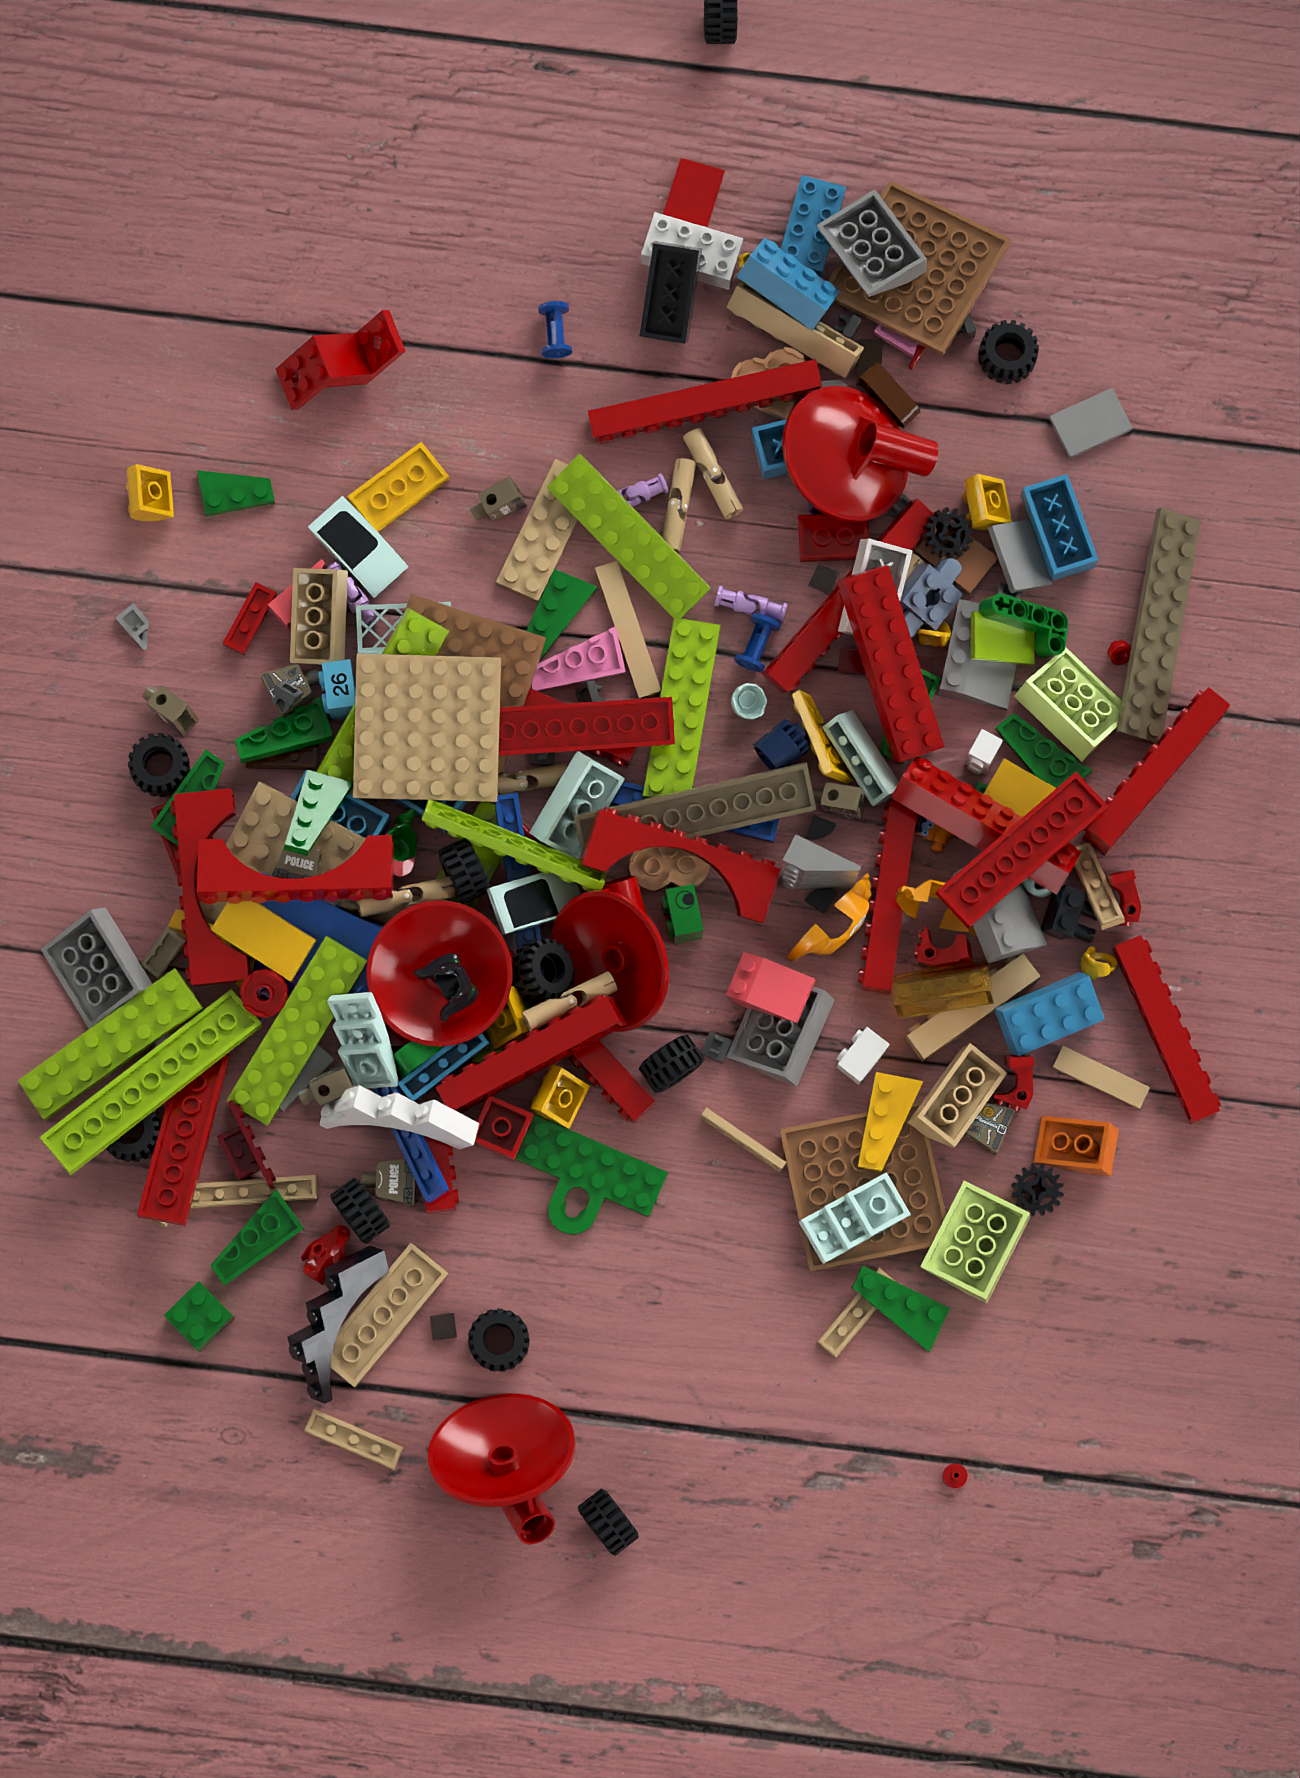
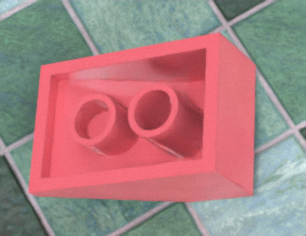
(770, 988)

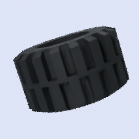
(720, 21)
(1014, 335)
(150, 747)
(464, 870)
(556, 967)
(671, 1063)
(143, 1146)
(360, 1210)
(498, 1318)
(608, 1522)

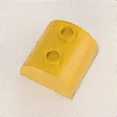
(149, 493)
(986, 501)
(509, 1024)
(559, 1096)

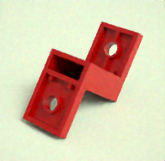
(340, 360)

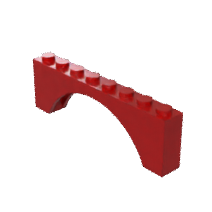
(199, 818)
(361, 877)
(747, 879)

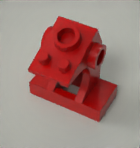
(1125, 885)
(958, 953)
(1023, 1070)

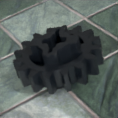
(942, 522)
(1026, 1187)

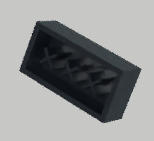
(670, 292)

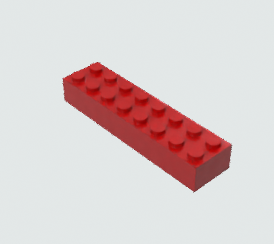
(890, 663)
(1159, 766)
(971, 816)
(532, 1054)

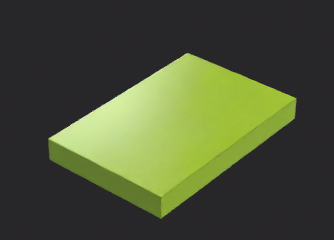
(1000, 642)

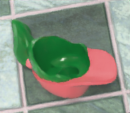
(404, 844)

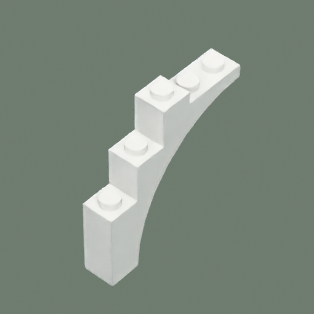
(396, 1111)

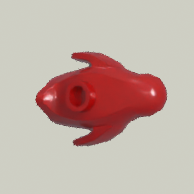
(325, 1252)

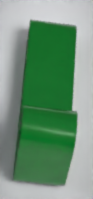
(1048, 623)
(413, 1056)

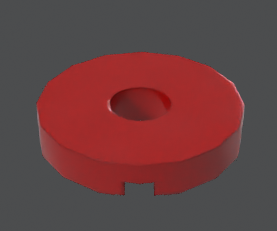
(276, 986)

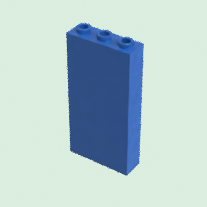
(325, 919)

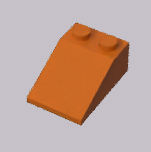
(1077, 1145)

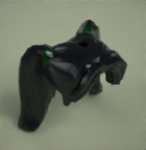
(452, 982)

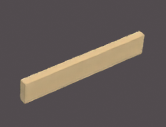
(628, 630)
(253, 1191)

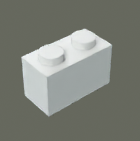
(983, 752)
(862, 1055)

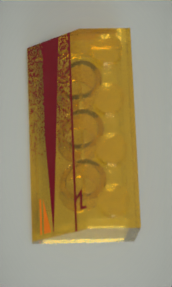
(942, 989)

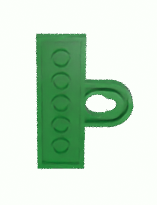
(588, 1166)

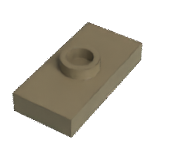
(163, 952)

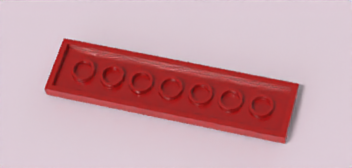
(586, 726)
(1022, 850)
(182, 1147)

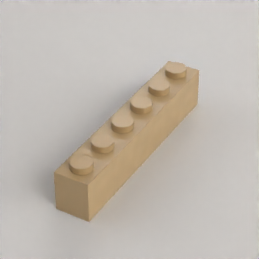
(821, 343)
(949, 1025)

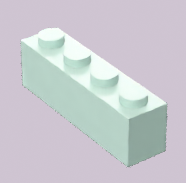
(861, 757)

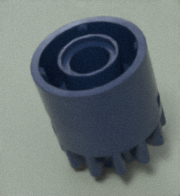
(782, 745)

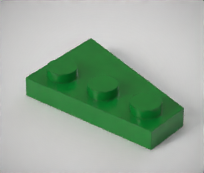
(233, 492)

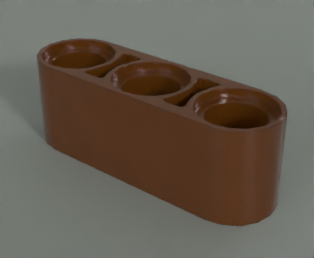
(889, 394)

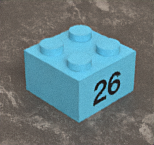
(340, 688)

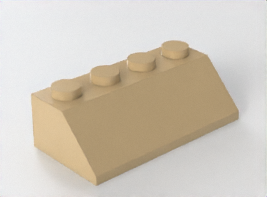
(318, 615)
(958, 1096)

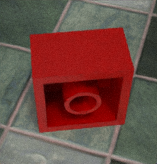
(502, 1128)

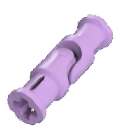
(643, 491)
(353, 594)
(747, 603)

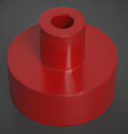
(1119, 652)
(950, 1480)

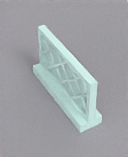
(377, 650)

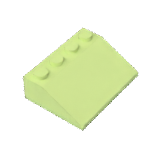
(1071, 704)
(975, 1241)

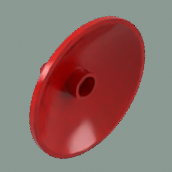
(851, 454)
(615, 935)
(418, 938)
(504, 1456)

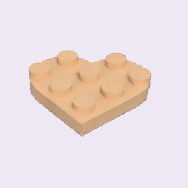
(774, 360)
(664, 866)

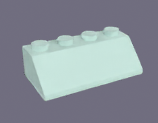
(581, 789)

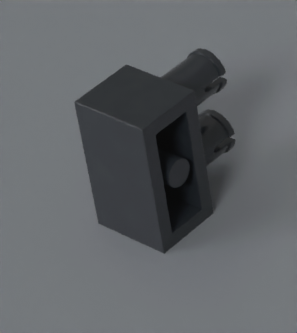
(1063, 915)

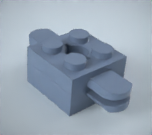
(930, 585)

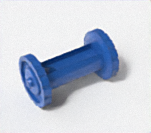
(555, 332)
(757, 642)

